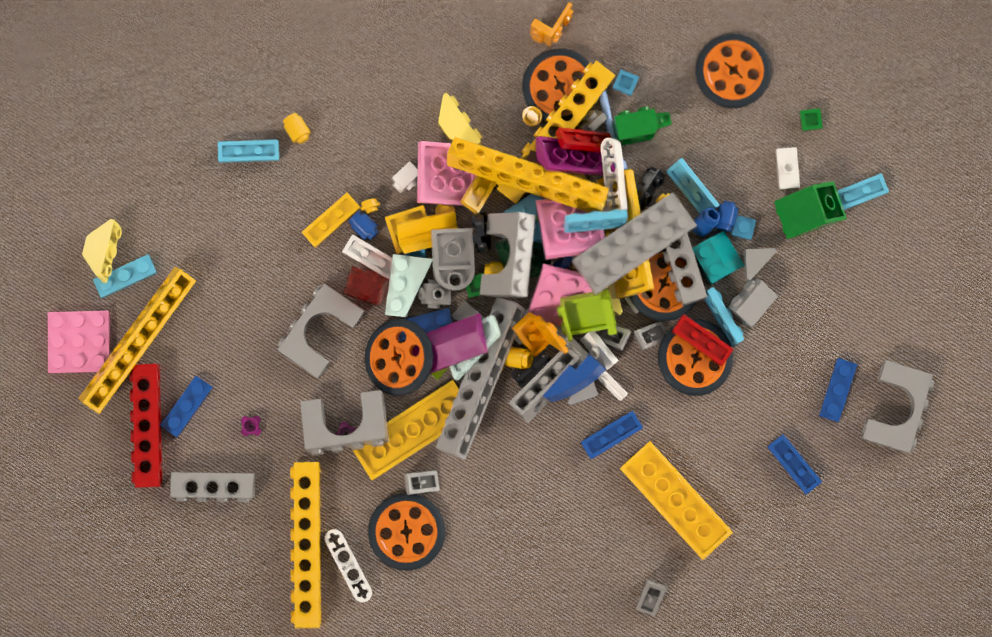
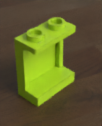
(587, 313)

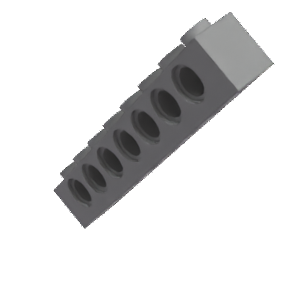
(481, 389)

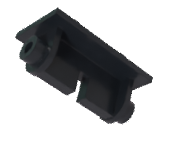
(652, 179)
(524, 376)

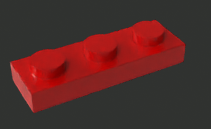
(581, 139)
(702, 340)

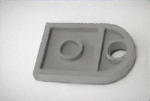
(453, 255)

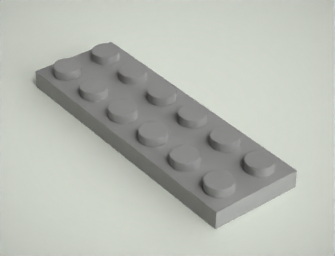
(634, 243)

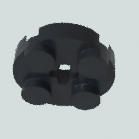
(480, 238)

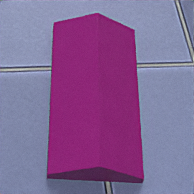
(555, 158)
(456, 342)

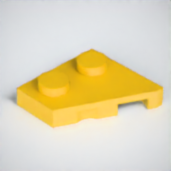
(392, 220)

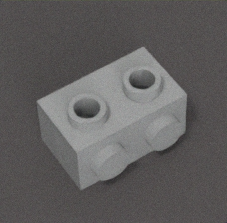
(752, 301)

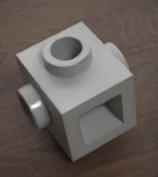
(434, 295)

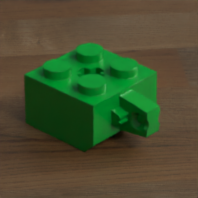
(639, 125)

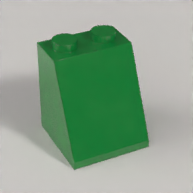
(810, 209)

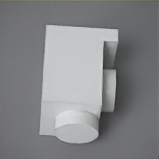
(406, 178)

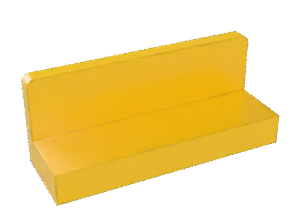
(416, 233)

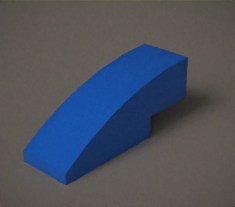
(575, 380)

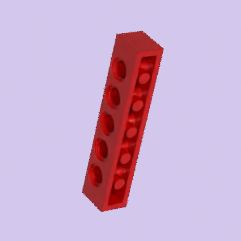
(153, 394)

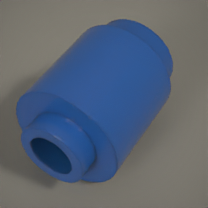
(728, 216)
(706, 221)
(364, 226)

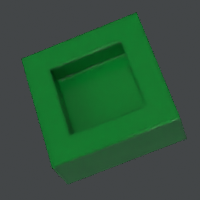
(811, 120)
(473, 288)

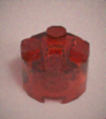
(365, 286)

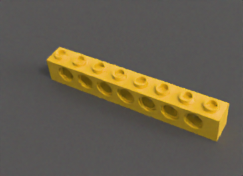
(592, 71)
(526, 176)
(137, 339)
(312, 618)

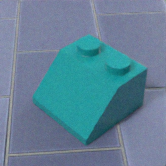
(717, 258)

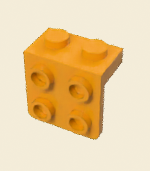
(543, 33)
(538, 334)

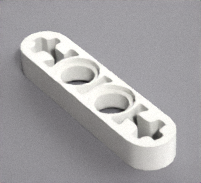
(617, 176)
(350, 564)

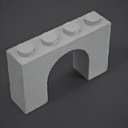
(514, 278)
(325, 302)
(916, 386)
(371, 431)

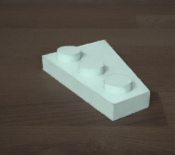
(405, 280)
(491, 333)

